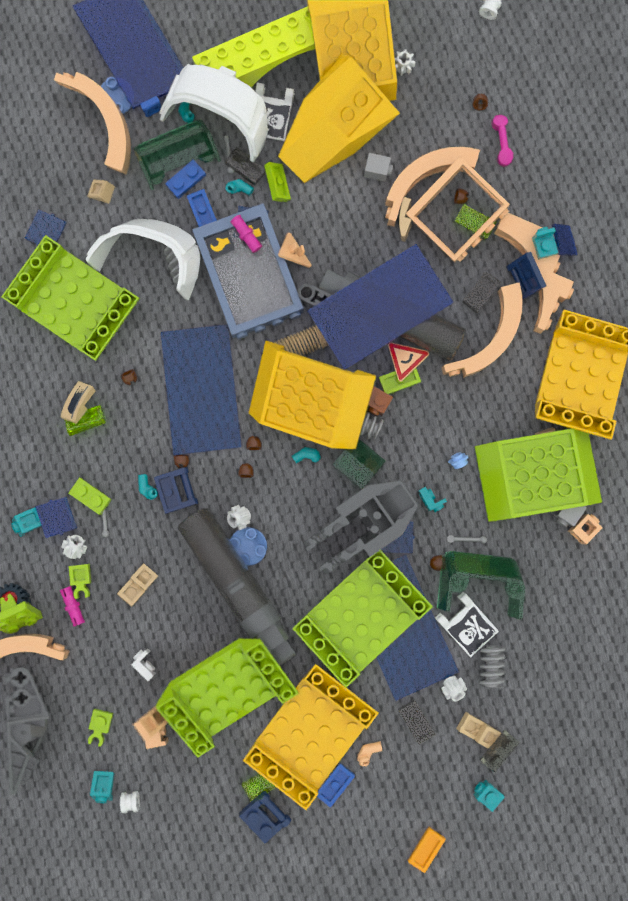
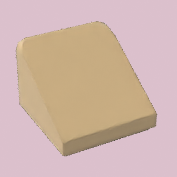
(101, 190)

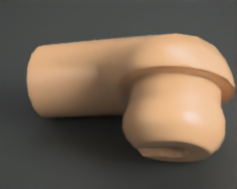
(366, 752)

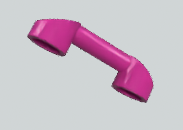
(506, 155)

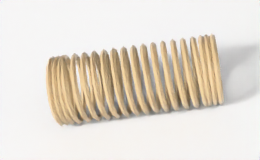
(285, 342)

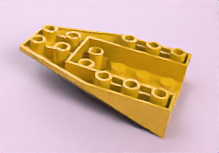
(335, 120)

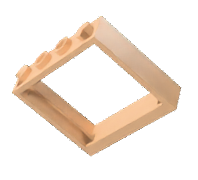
(437, 187)

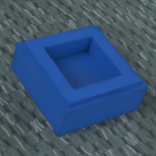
(151, 106)

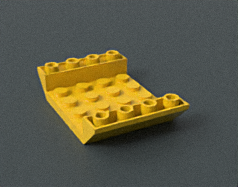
(359, 31)
(583, 374)
(310, 398)
(309, 736)

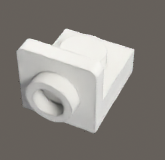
(146, 669)

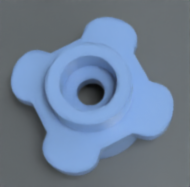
(458, 460)

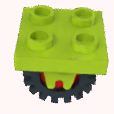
(15, 609)

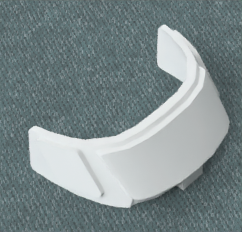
(223, 95)
(172, 236)

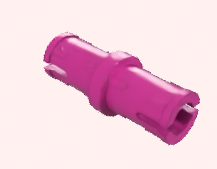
(246, 233)
(72, 606)

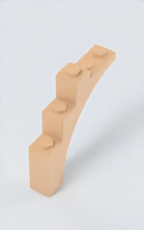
(519, 234)

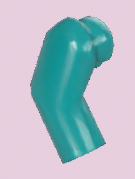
(185, 113)
(238, 186)
(306, 452)
(145, 489)

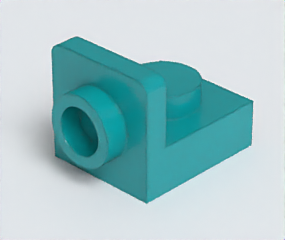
(545, 243)
(427, 497)
(25, 522)
(102, 786)
(488, 795)

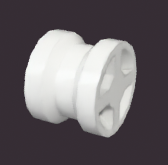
(490, 8)
(129, 802)

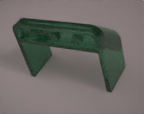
(175, 150)
(460, 566)

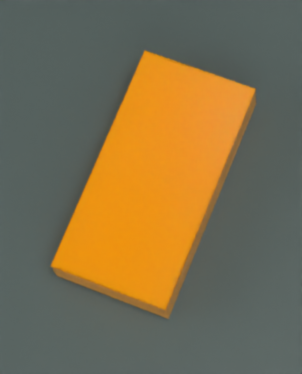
(426, 849)

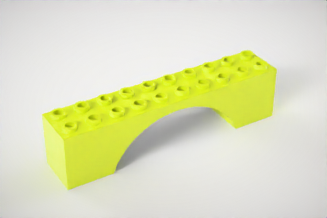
(262, 48)

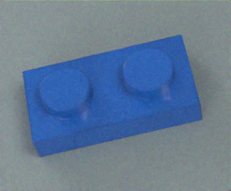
(185, 179)
(201, 208)
(335, 784)

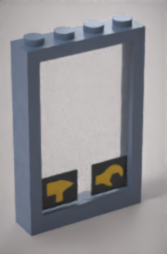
(249, 285)

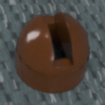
(476, 105)
(461, 196)
(129, 376)
(253, 443)
(181, 459)
(246, 471)
(436, 562)

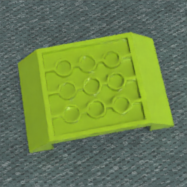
(70, 298)
(537, 474)
(361, 617)
(223, 692)

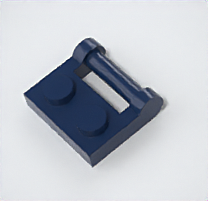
(527, 274)
(169, 491)
(259, 820)

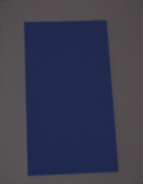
(131, 46)
(380, 306)
(200, 389)
(419, 653)

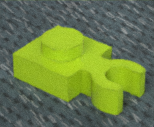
(80, 576)
(101, 724)

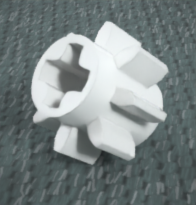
(404, 67)
(238, 517)
(74, 547)
(454, 688)

